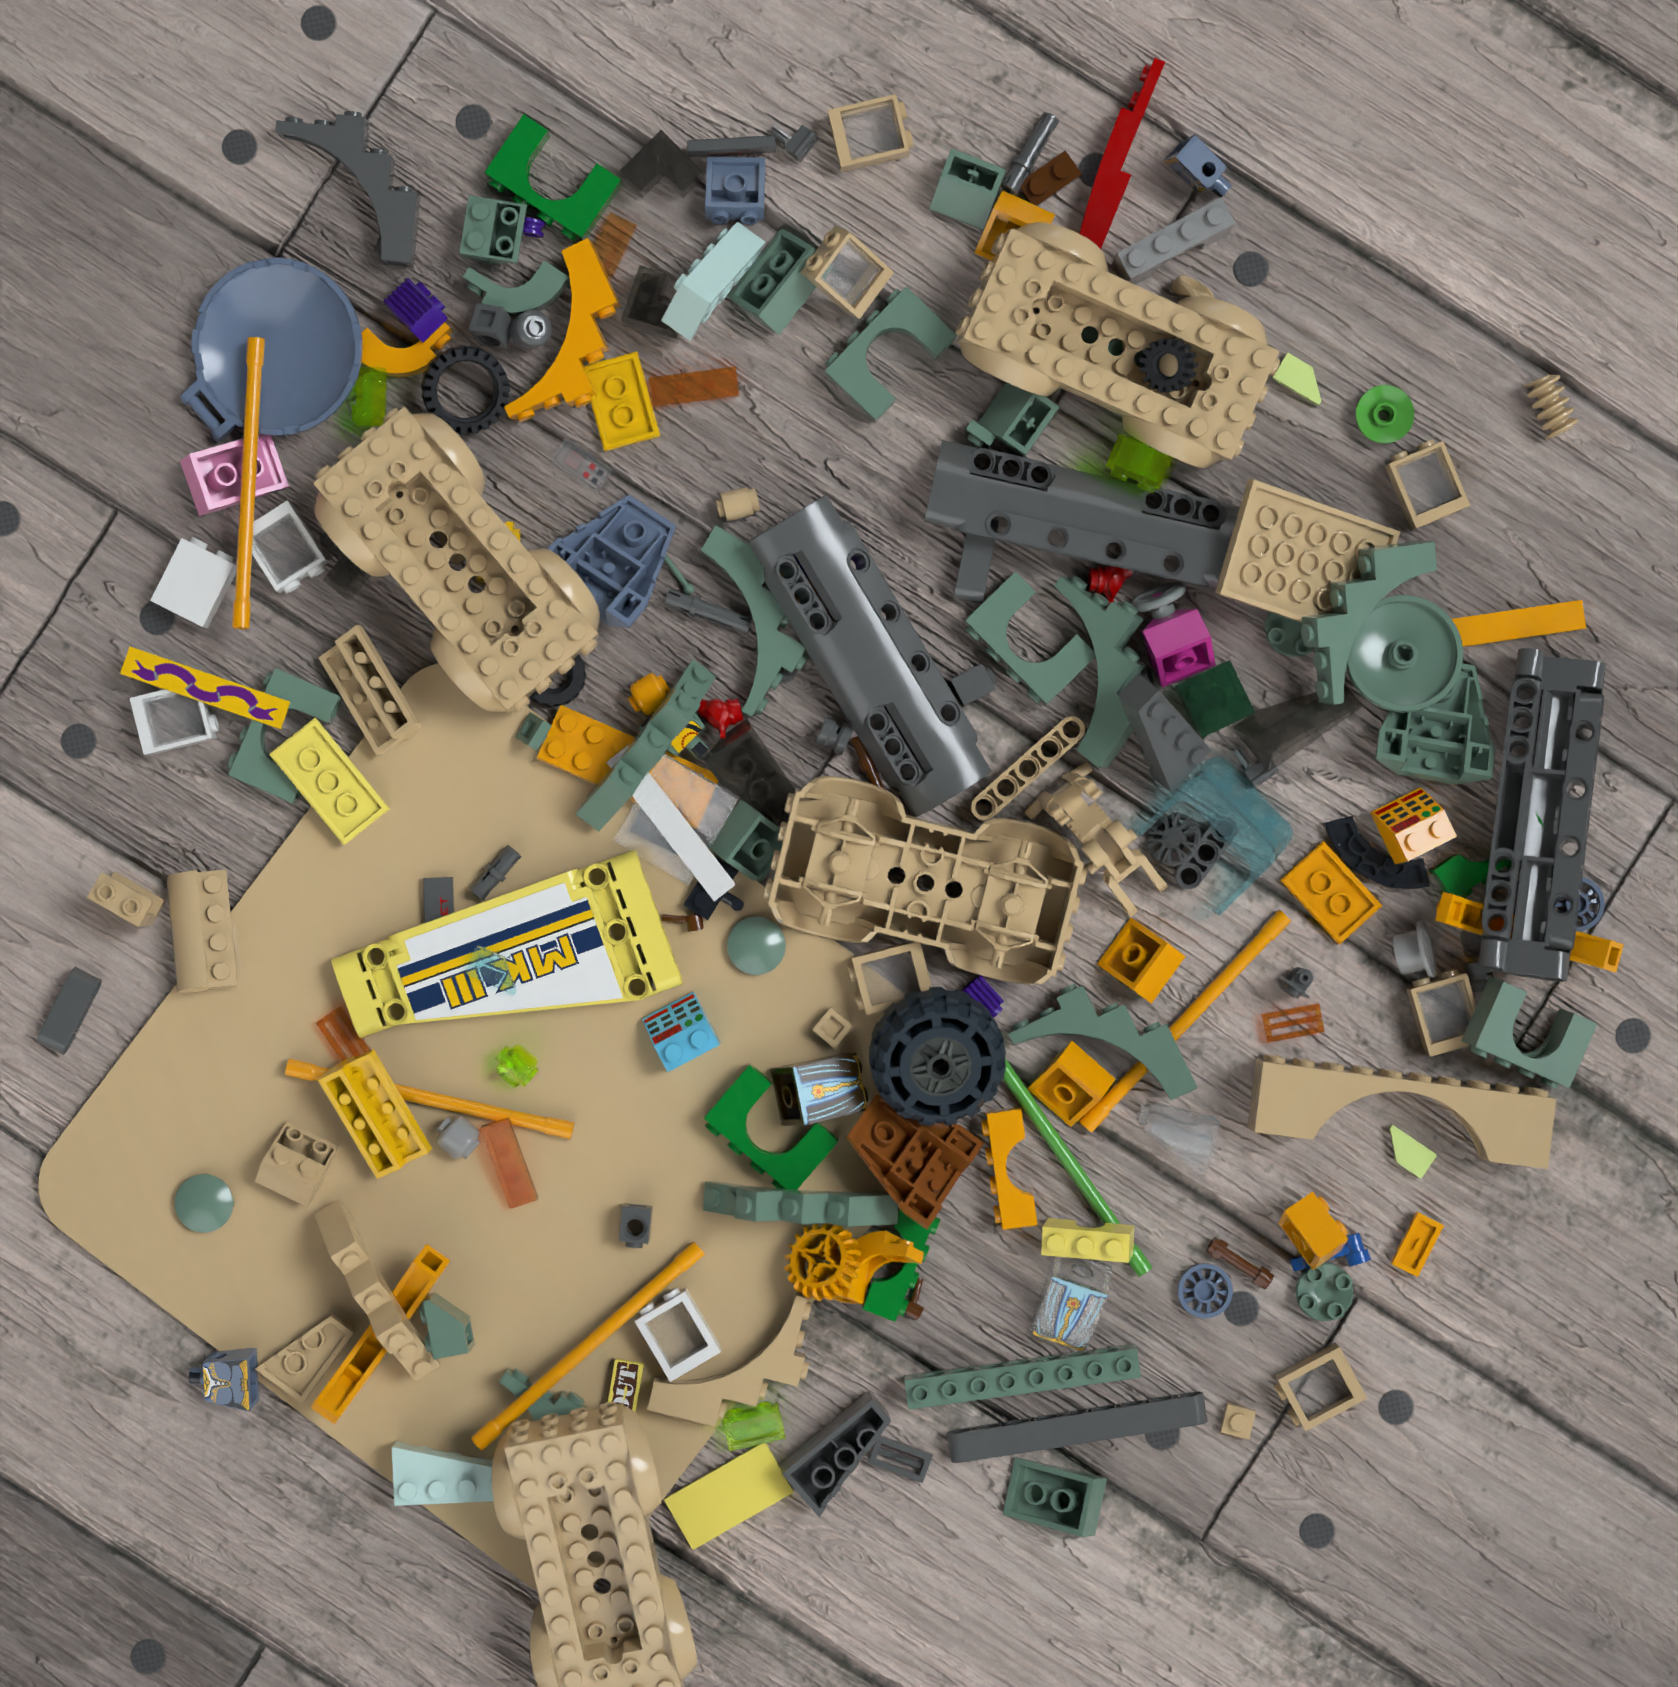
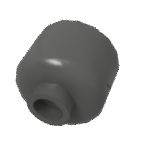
(530, 329)

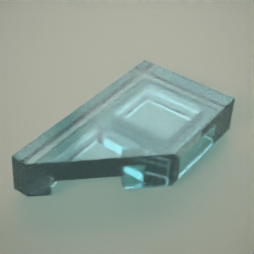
(491, 969)

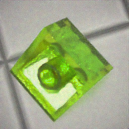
(1141, 463)

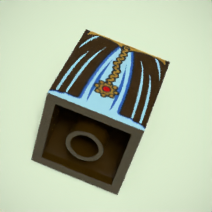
(819, 1089)

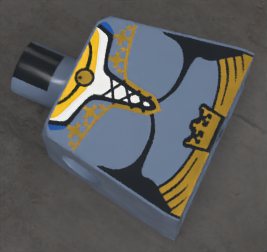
(1188, 161)
(229, 1378)

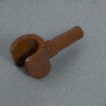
(694, 922)
(913, 1309)

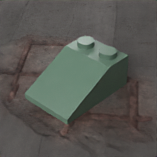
(1055, 1497)

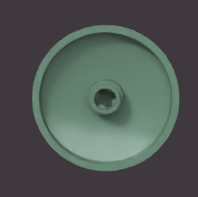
(1405, 654)

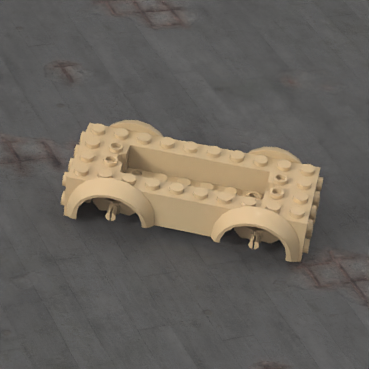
(1056, 283)
(422, 480)
(1012, 873)
(546, 1487)

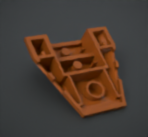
(912, 1159)

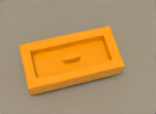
(1417, 1244)

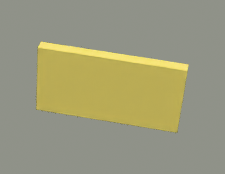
(329, 781)
(728, 1495)

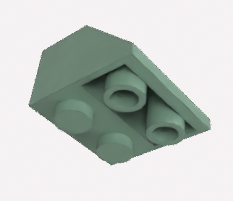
(967, 189)
(492, 231)
(1018, 418)
(447, 1326)

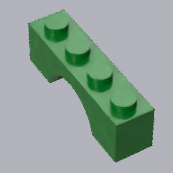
(1459, 875)
(887, 1294)

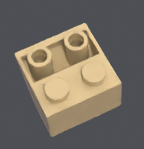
(296, 1164)

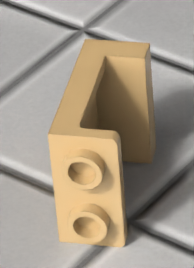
(126, 899)

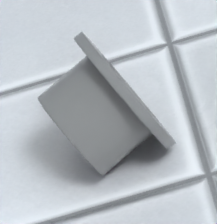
(1415, 951)

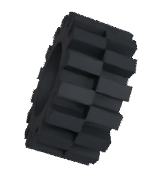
(1185, 365)

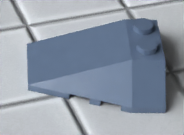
(619, 558)

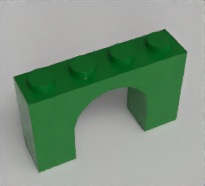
(575, 214)
(787, 1167)

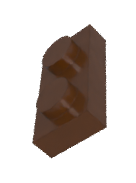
(1050, 179)

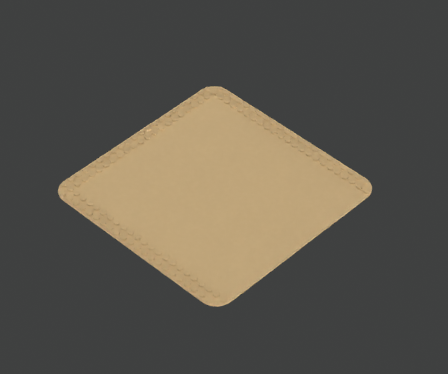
(212, 1093)

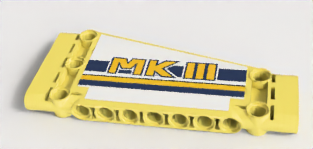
(552, 942)

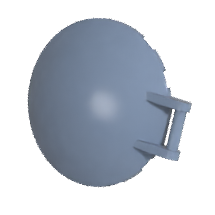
(308, 349)

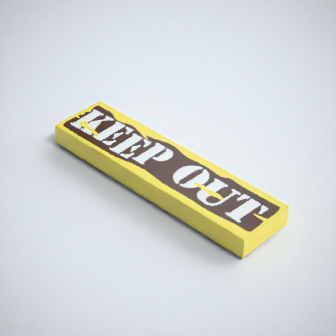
(626, 1383)

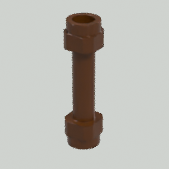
(1218, 1249)

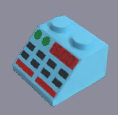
(681, 1031)

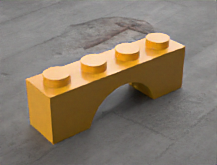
(1014, 1205)

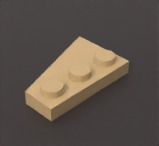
(307, 1359)

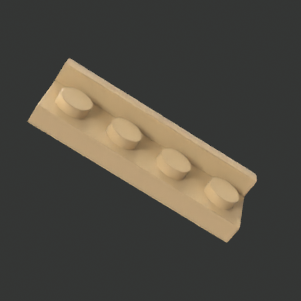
(370, 691)
(201, 930)

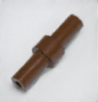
(866, 763)

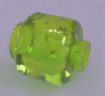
(516, 1065)

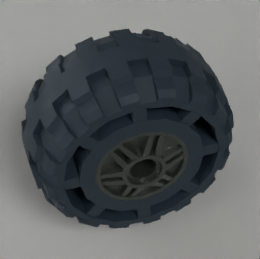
(937, 1056)

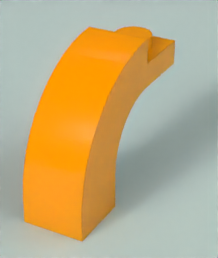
(403, 361)
(876, 1250)

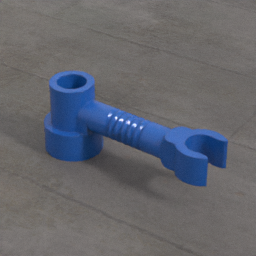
(1353, 1250)

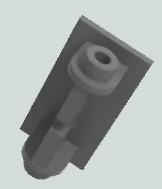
(1297, 982)

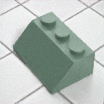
(773, 284)

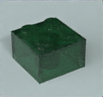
(1214, 699)

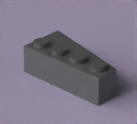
(1164, 735)
(835, 1452)

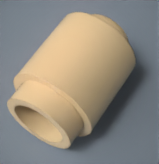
(737, 504)

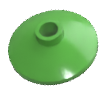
(1399, 411)

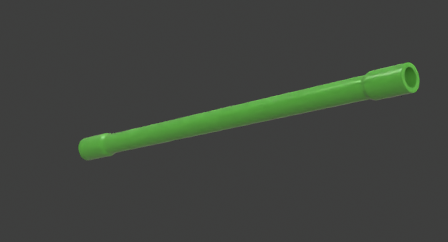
(1138, 1260)

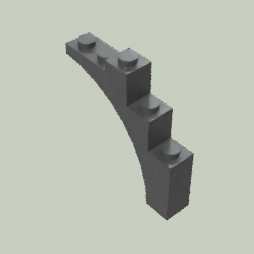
(347, 142)

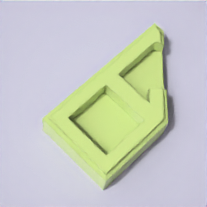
(1298, 378)
(1410, 1152)

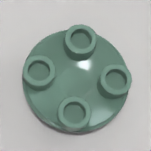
(1285, 636)
(756, 945)
(204, 1203)
(1324, 1292)

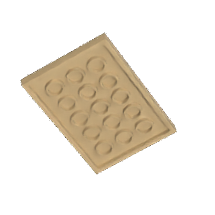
(1291, 551)

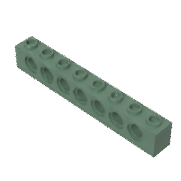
(1022, 1376)

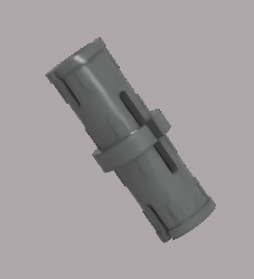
(495, 872)

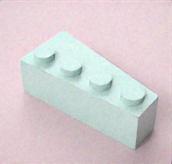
(711, 279)
(438, 1476)

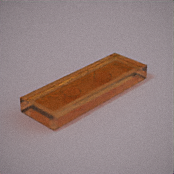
(694, 387)
(509, 1163)

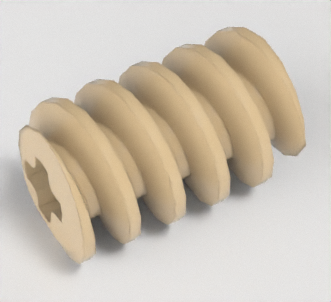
(1551, 405)

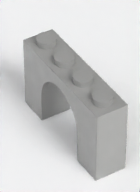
(1198, 228)

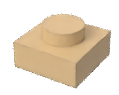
(832, 1027)
(1237, 1421)

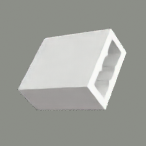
(195, 582)

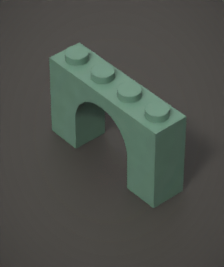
(903, 315)
(990, 625)
(253, 761)
(1492, 1033)

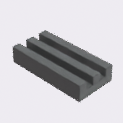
(903, 1447)

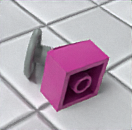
(1174, 639)

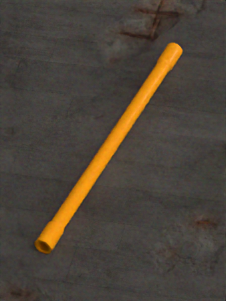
(242, 602)
(1268, 932)
(548, 1125)
(495, 1427)

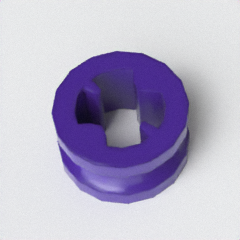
(533, 227)

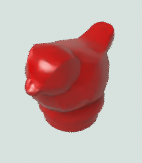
(1107, 580)
(720, 713)

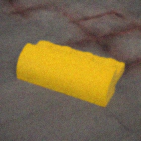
(374, 1113)

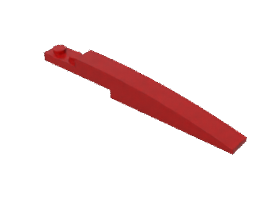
(1110, 180)

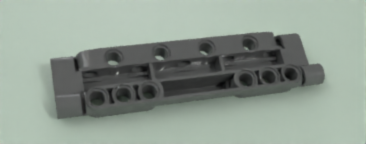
(1087, 511)
(870, 657)
(1569, 703)

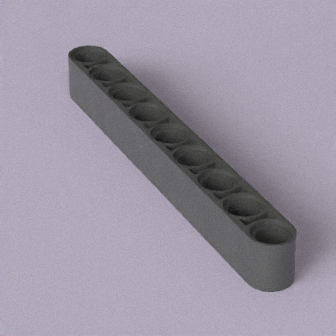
(1077, 1427)

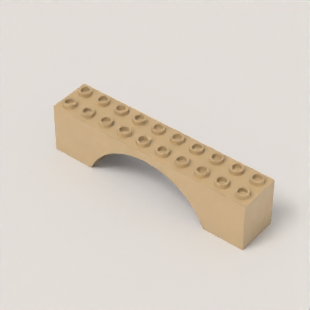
(1501, 1120)

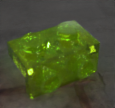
(370, 398)
(753, 1425)

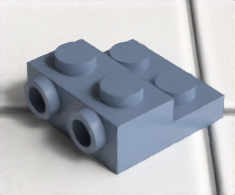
(735, 189)

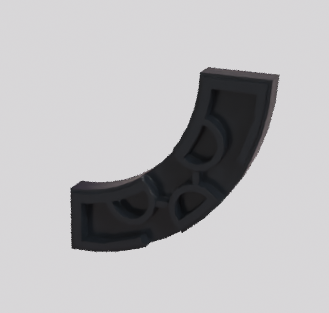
(1369, 862)

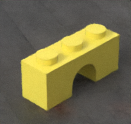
(1103, 1243)

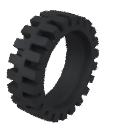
(461, 354)

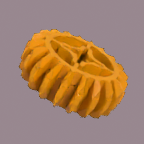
(829, 1238)

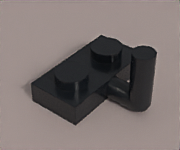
(701, 902)

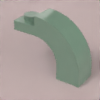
(536, 294)

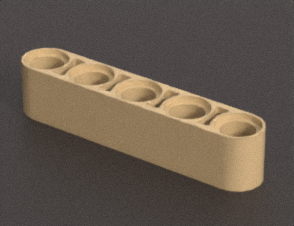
(1034, 755)

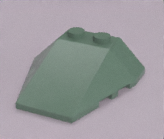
(1442, 741)

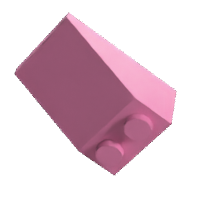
(216, 474)

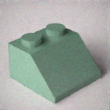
(748, 842)

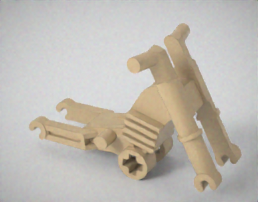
(1101, 839)

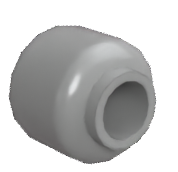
(458, 1137)

